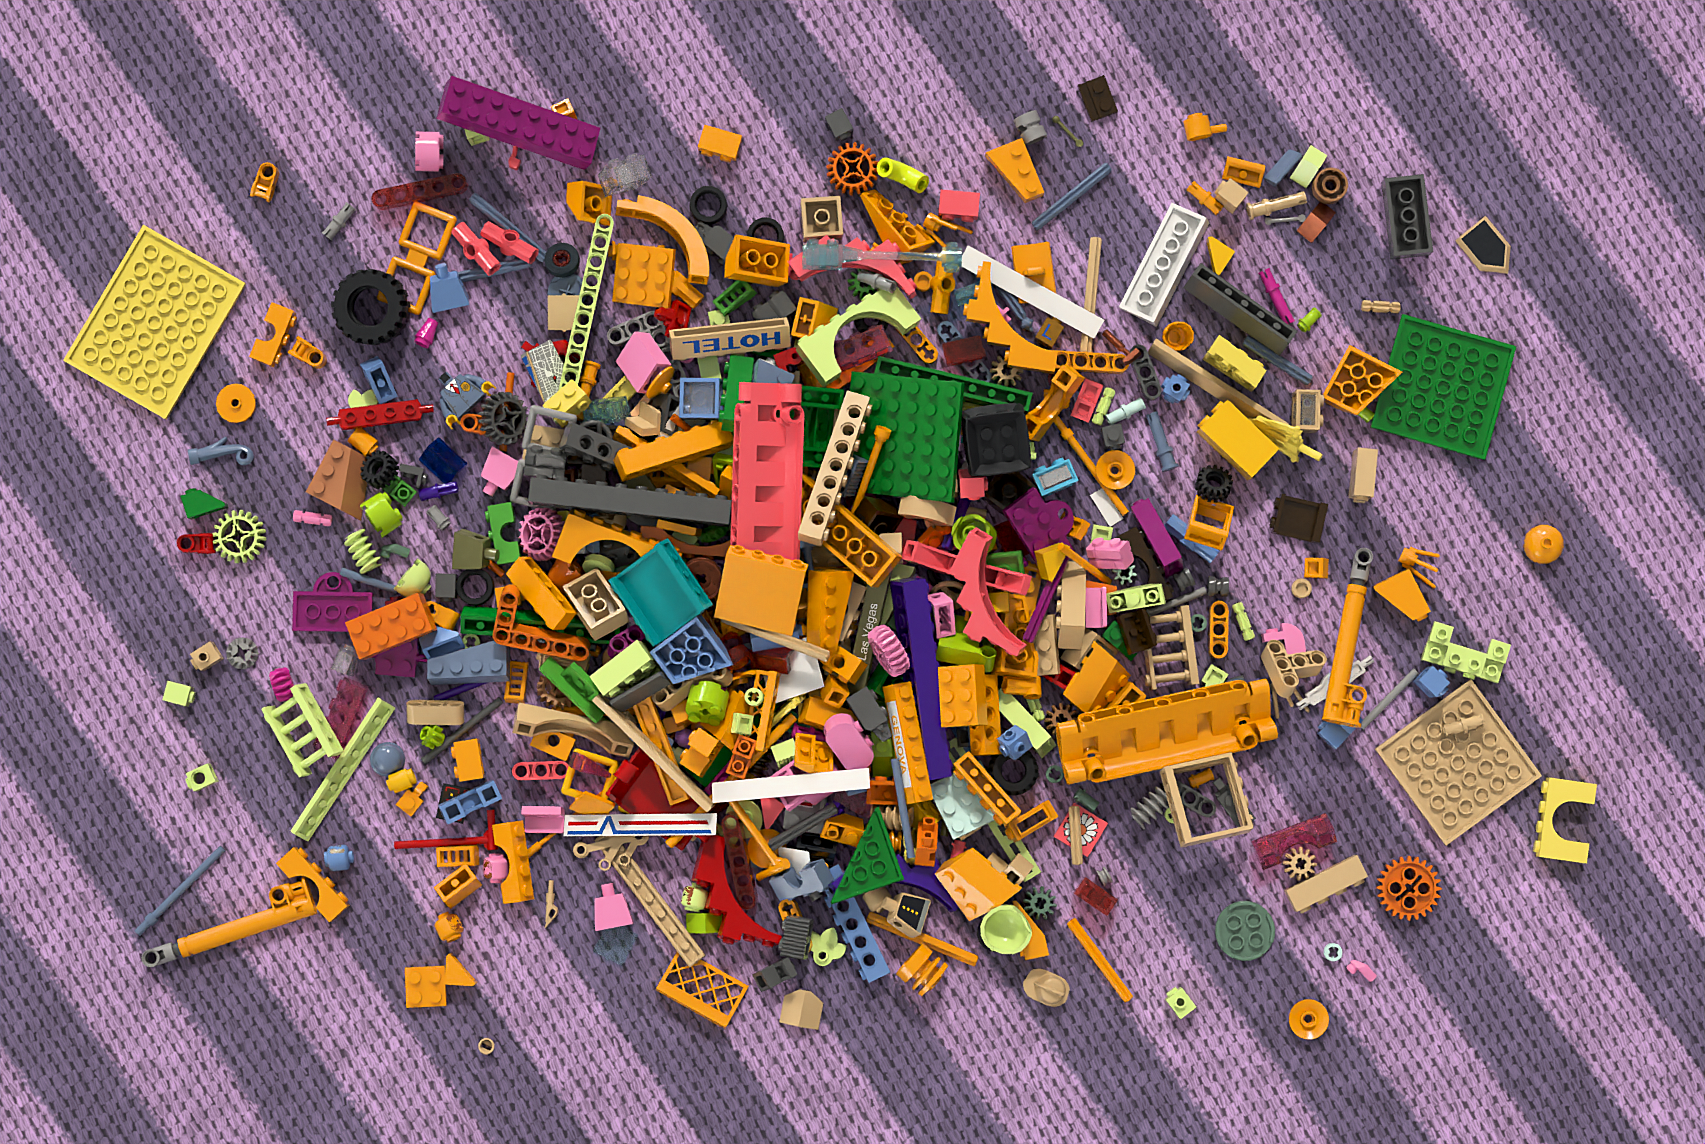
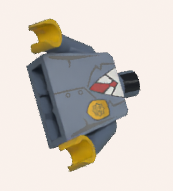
(461, 395)

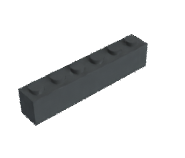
(1240, 309)

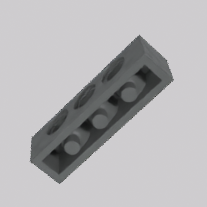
(571, 445)

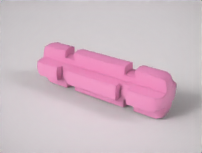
(312, 518)

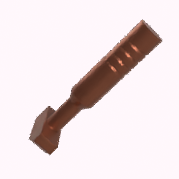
(1130, 357)

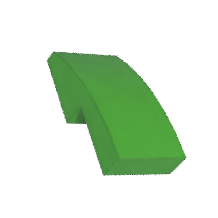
(400, 491)

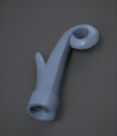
(217, 450)

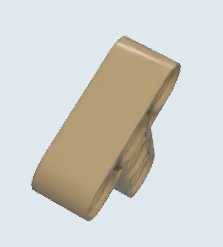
(1287, 668)

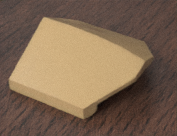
(801, 1009)

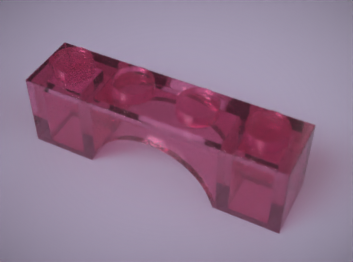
(1314, 831)

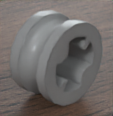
(1104, 876)

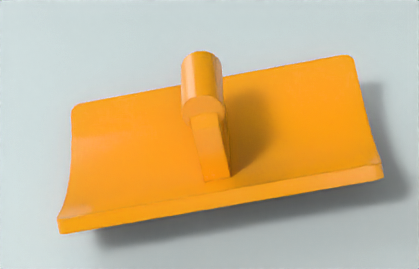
(1034, 263)

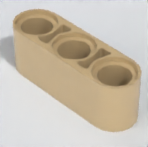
(435, 712)

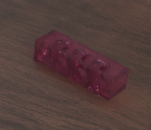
(862, 354)
(358, 692)

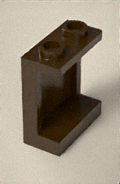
(1298, 518)

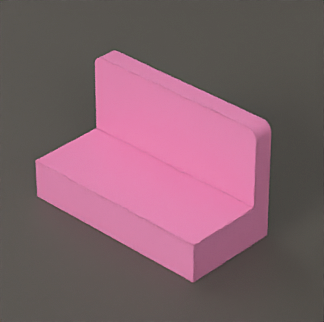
(1095, 608)
(543, 819)

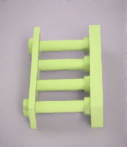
(316, 719)

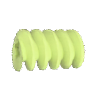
(362, 552)

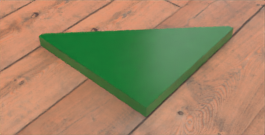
(871, 864)

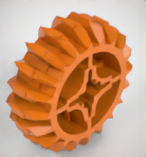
(839, 157)

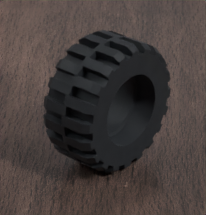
(346, 297)

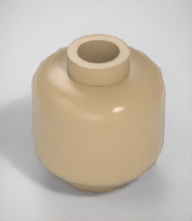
(874, 899)

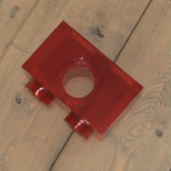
(1095, 896)

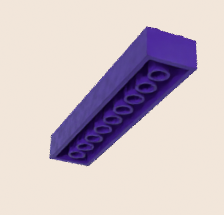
(915, 633)

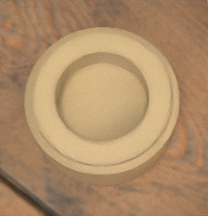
(1301, 588)

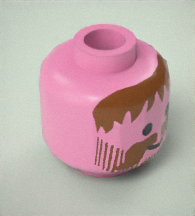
(496, 867)

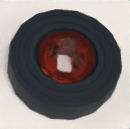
(565, 268)

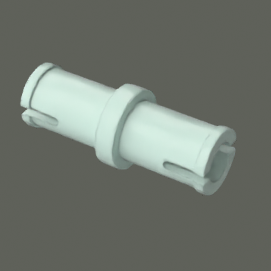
(1125, 411)

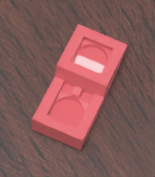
(1087, 400)

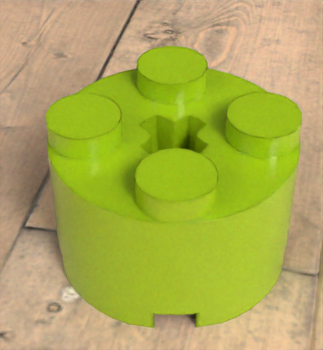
(382, 514)
(966, 524)
(707, 703)

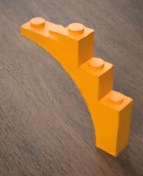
(999, 333)

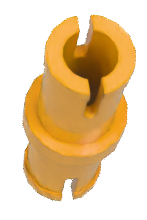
(1205, 198)

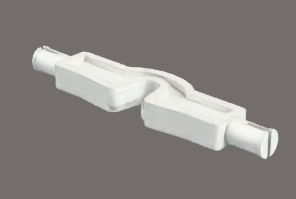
(1319, 692)

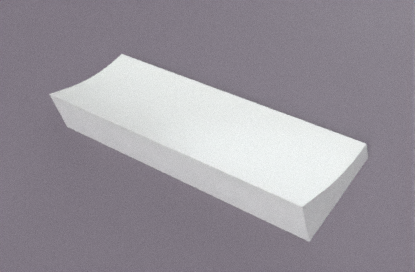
(1164, 264)

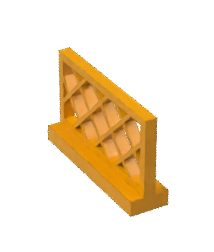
(694, 1004)

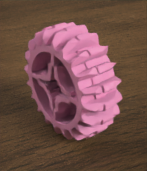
(536, 534)
(888, 650)

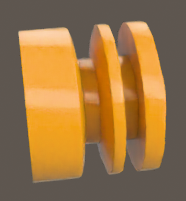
(922, 969)

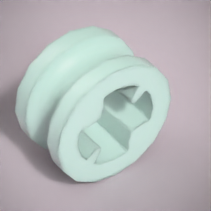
(1338, 952)

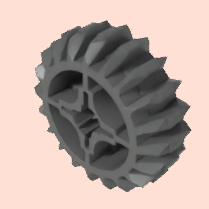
(512, 424)

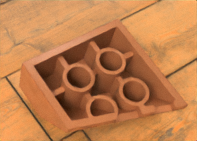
(340, 480)

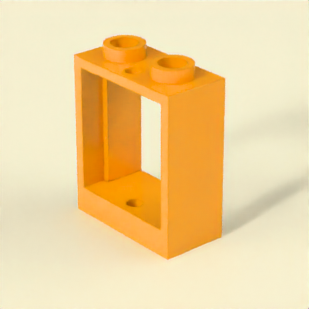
(1204, 533)

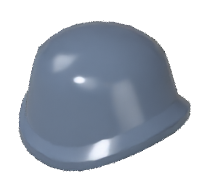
(387, 758)

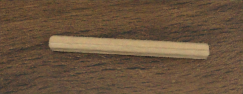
(1091, 287)
(785, 640)

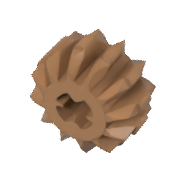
(1065, 714)

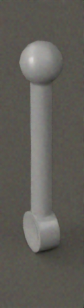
(1301, 218)

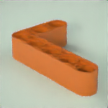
(534, 633)

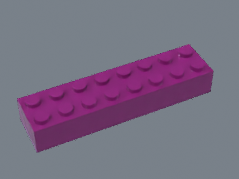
(518, 123)

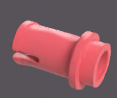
(958, 848)

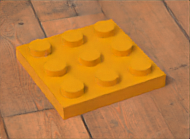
(644, 275)

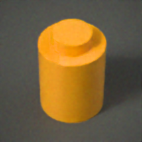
(363, 441)

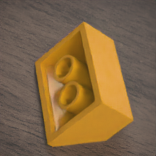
(757, 261)

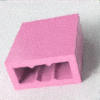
(642, 361)

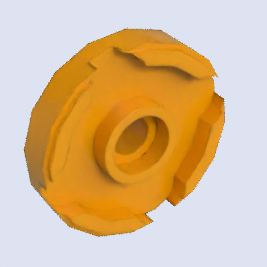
(245, 407)

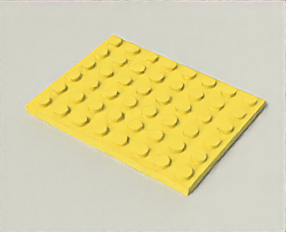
(154, 322)

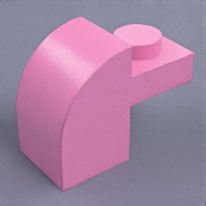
(1290, 635)

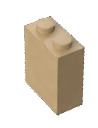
(1363, 474)

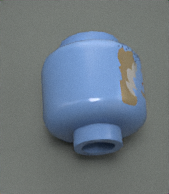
(338, 858)

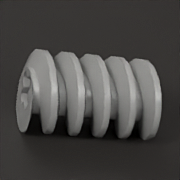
(1150, 807)

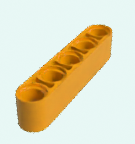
(1090, 358)

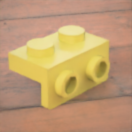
(569, 400)

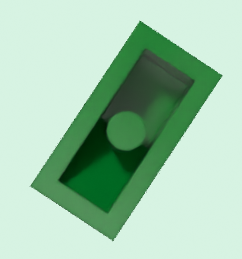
(200, 503)
(1114, 637)

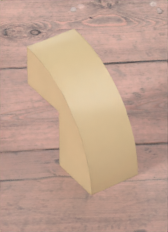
(932, 511)

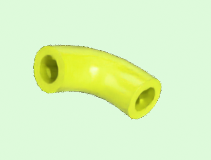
(903, 174)

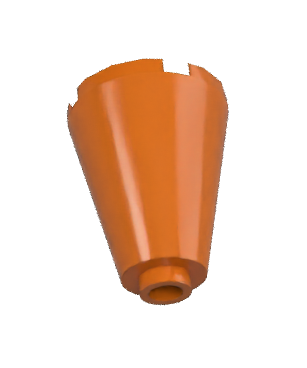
(563, 573)

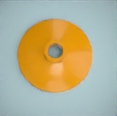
(660, 383)
(1125, 468)
(756, 854)
(1318, 1022)

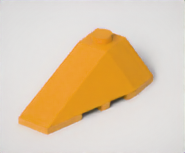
(894, 225)
(1026, 663)

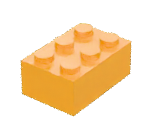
(962, 695)

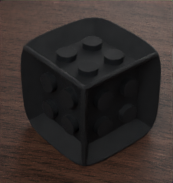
(996, 439)

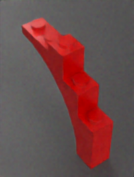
(735, 922)

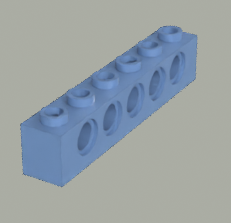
(867, 972)

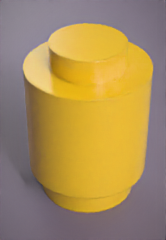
(401, 780)

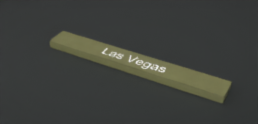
(870, 618)

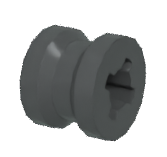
(1183, 579)

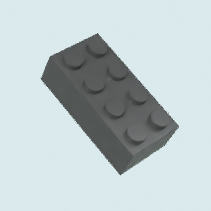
(1407, 216)

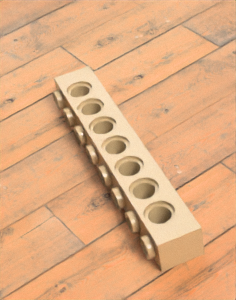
(852, 404)

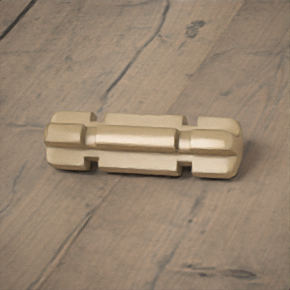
(1380, 306)

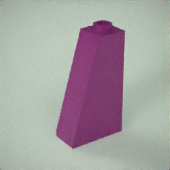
(1157, 537)

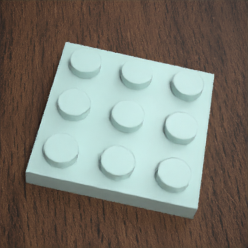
(958, 807)

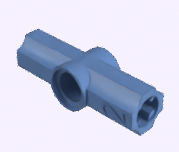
(1177, 528)

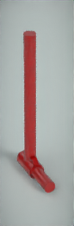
(487, 839)

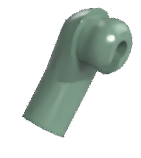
(394, 548)

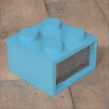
(1054, 478)

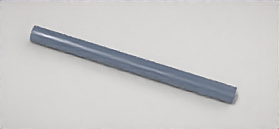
(902, 808)

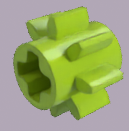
(432, 736)

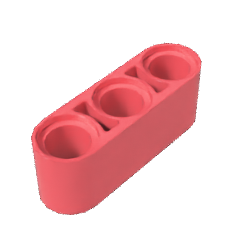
(532, 770)

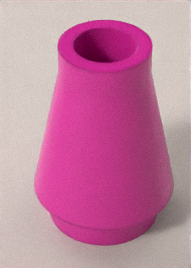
(426, 334)

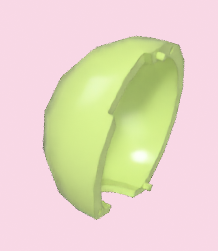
(1005, 930)

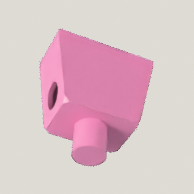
(498, 471)
(611, 909)

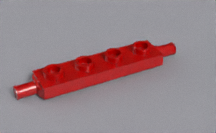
(379, 414)

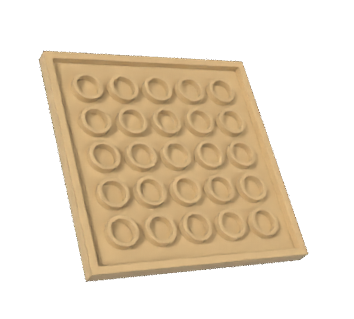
(1462, 775)

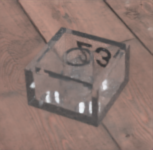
(624, 175)

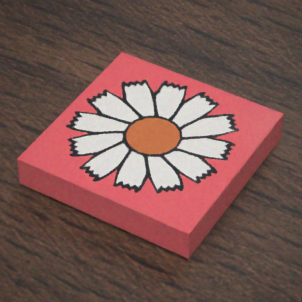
(1091, 830)

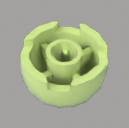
(414, 580)

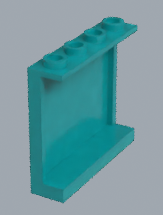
(660, 592)

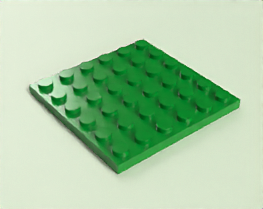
(1446, 387)
(924, 434)

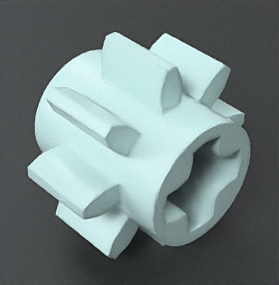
(1123, 578)

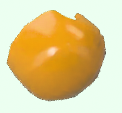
(1178, 335)

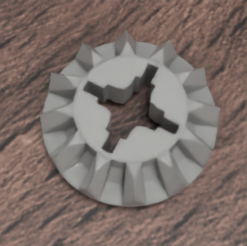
(250, 657)

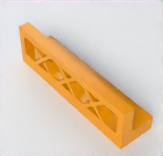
(767, 710)

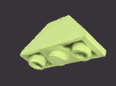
(1135, 597)

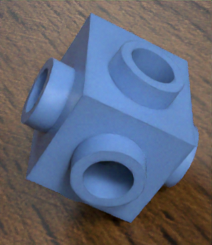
(1172, 395)
(1014, 742)

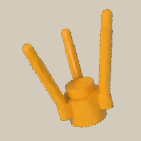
(934, 223)
(1409, 558)

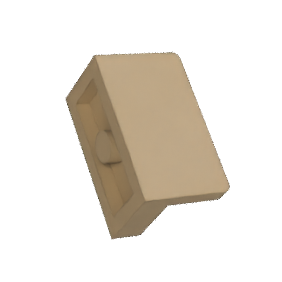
(647, 422)

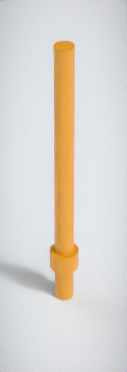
(1067, 434)

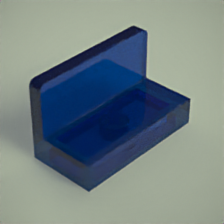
(442, 460)

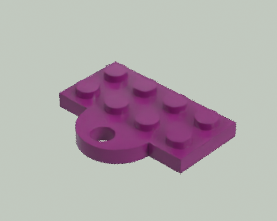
(1038, 521)
(327, 607)

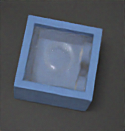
(700, 398)

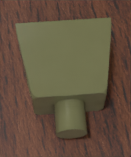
(472, 550)

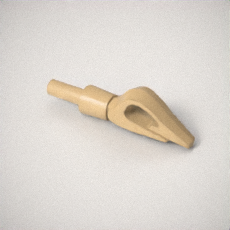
(549, 904)

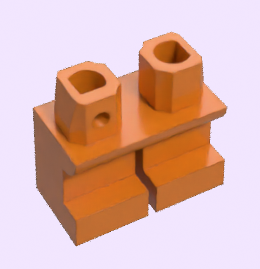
(926, 842)

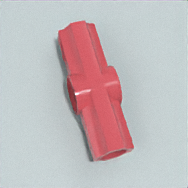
(509, 242)
(476, 248)

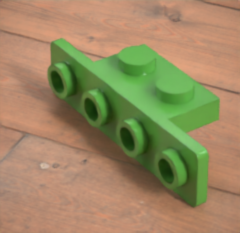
(575, 685)

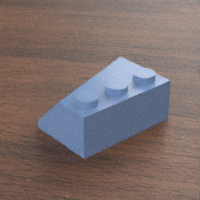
(691, 652)

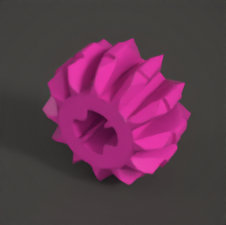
(281, 683)

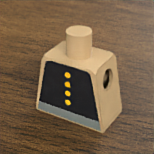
(907, 913)

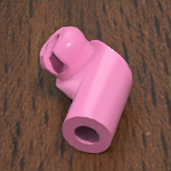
(1363, 968)

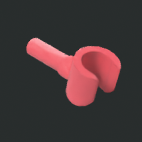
(514, 163)

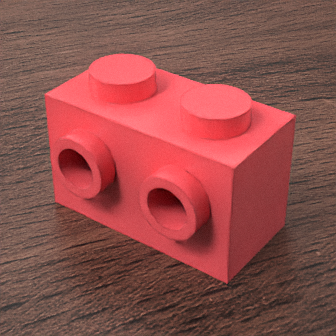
(958, 205)
(971, 486)

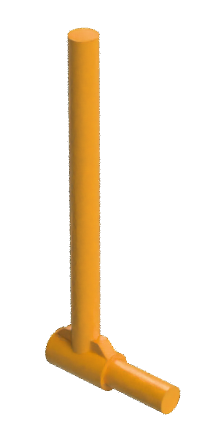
(777, 864)

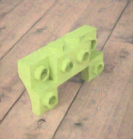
(1462, 659)

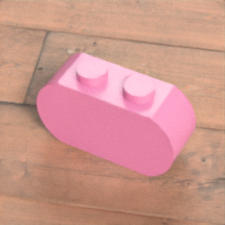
(849, 741)

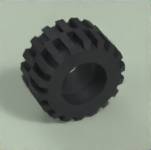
(1021, 786)

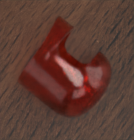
(739, 654)

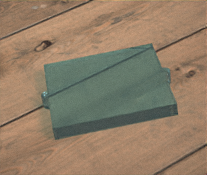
(615, 943)

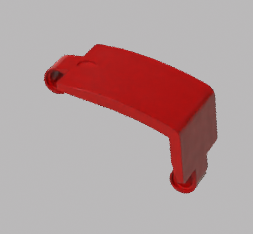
(642, 792)

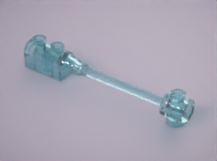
(832, 255)

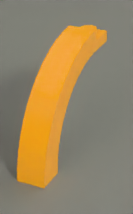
(677, 227)

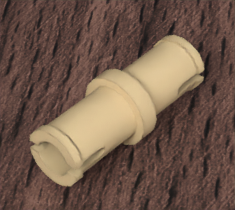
(1464, 725)

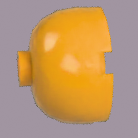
(1543, 544)

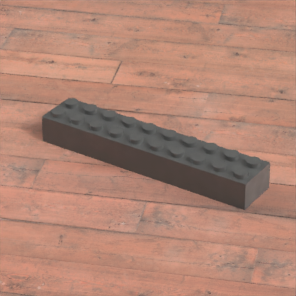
(629, 502)

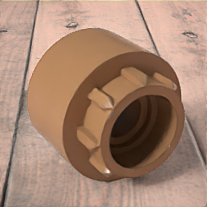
(1332, 175)

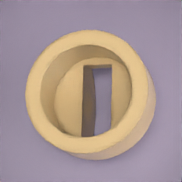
(488, 1042)

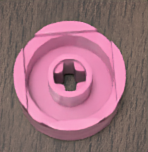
(427, 151)

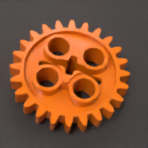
(1420, 901)

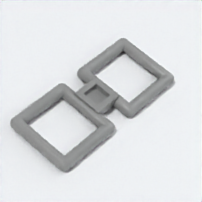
(534, 410)

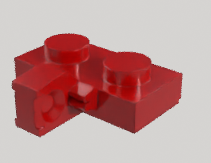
(675, 317)

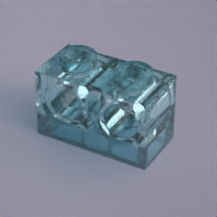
(607, 410)

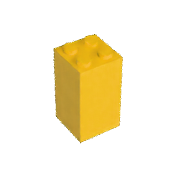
(1236, 439)

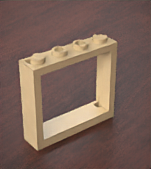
(1176, 807)

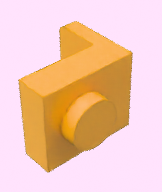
(1078, 529)

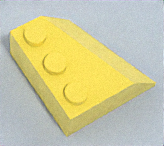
(1234, 363)

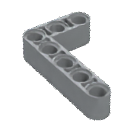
(658, 329)

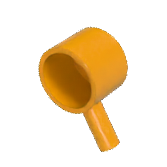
(1198, 127)

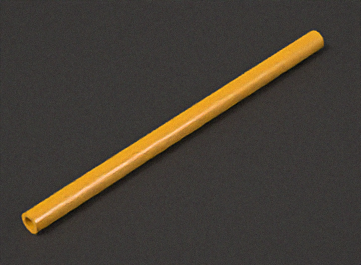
(774, 736)

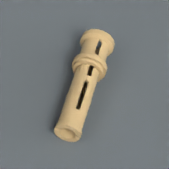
(1267, 206)

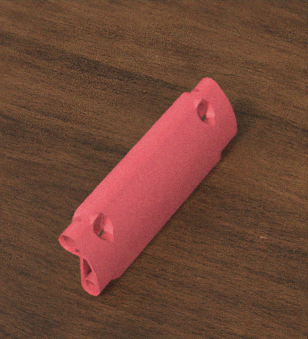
(767, 469)

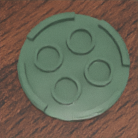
(1244, 930)

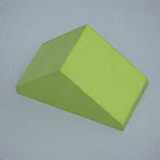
(702, 923)

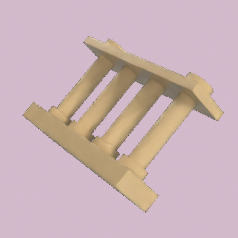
(1187, 655)

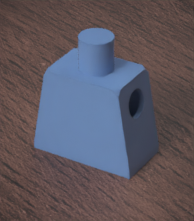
(447, 290)

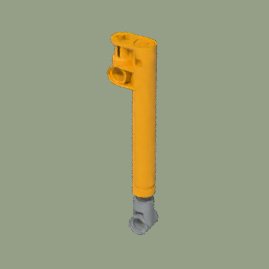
(1339, 700)
(293, 907)

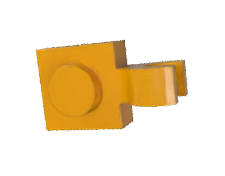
(411, 799)

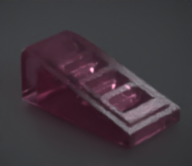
(586, 765)

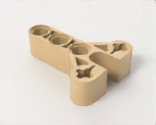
(675, 696)

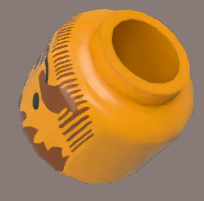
(449, 927)

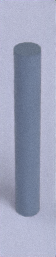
(367, 580)

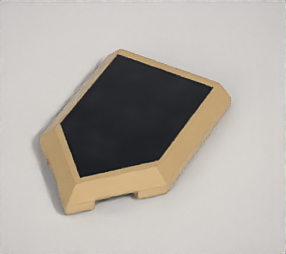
(1486, 247)

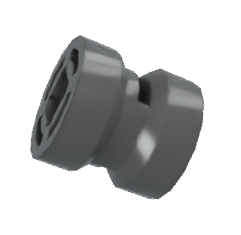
(1217, 586)

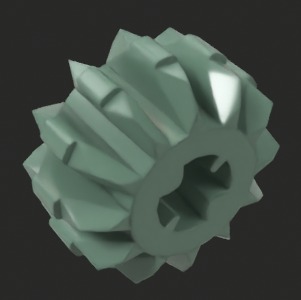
(1033, 900)

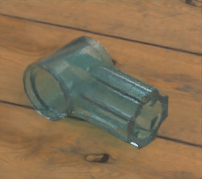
(965, 293)

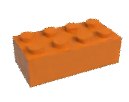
(391, 626)

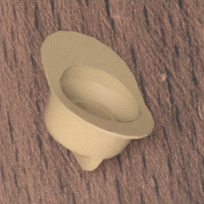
(1046, 987)

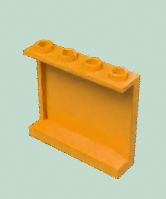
(760, 590)

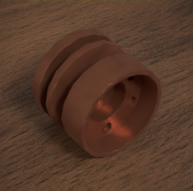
(712, 574)

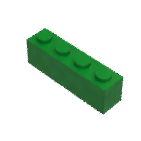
(737, 370)

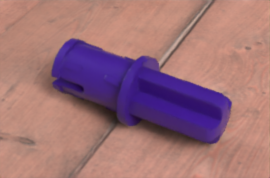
(438, 490)

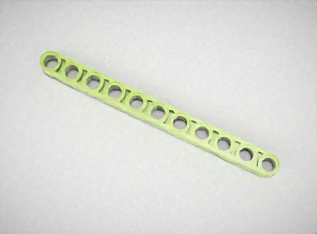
(582, 309)

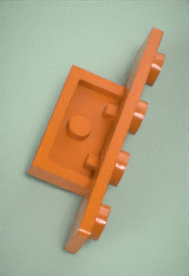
(882, 791)

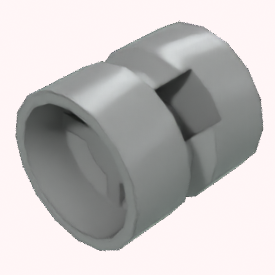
(1029, 126)

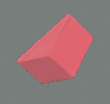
(771, 810)

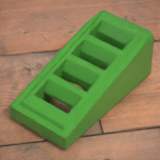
(735, 287)

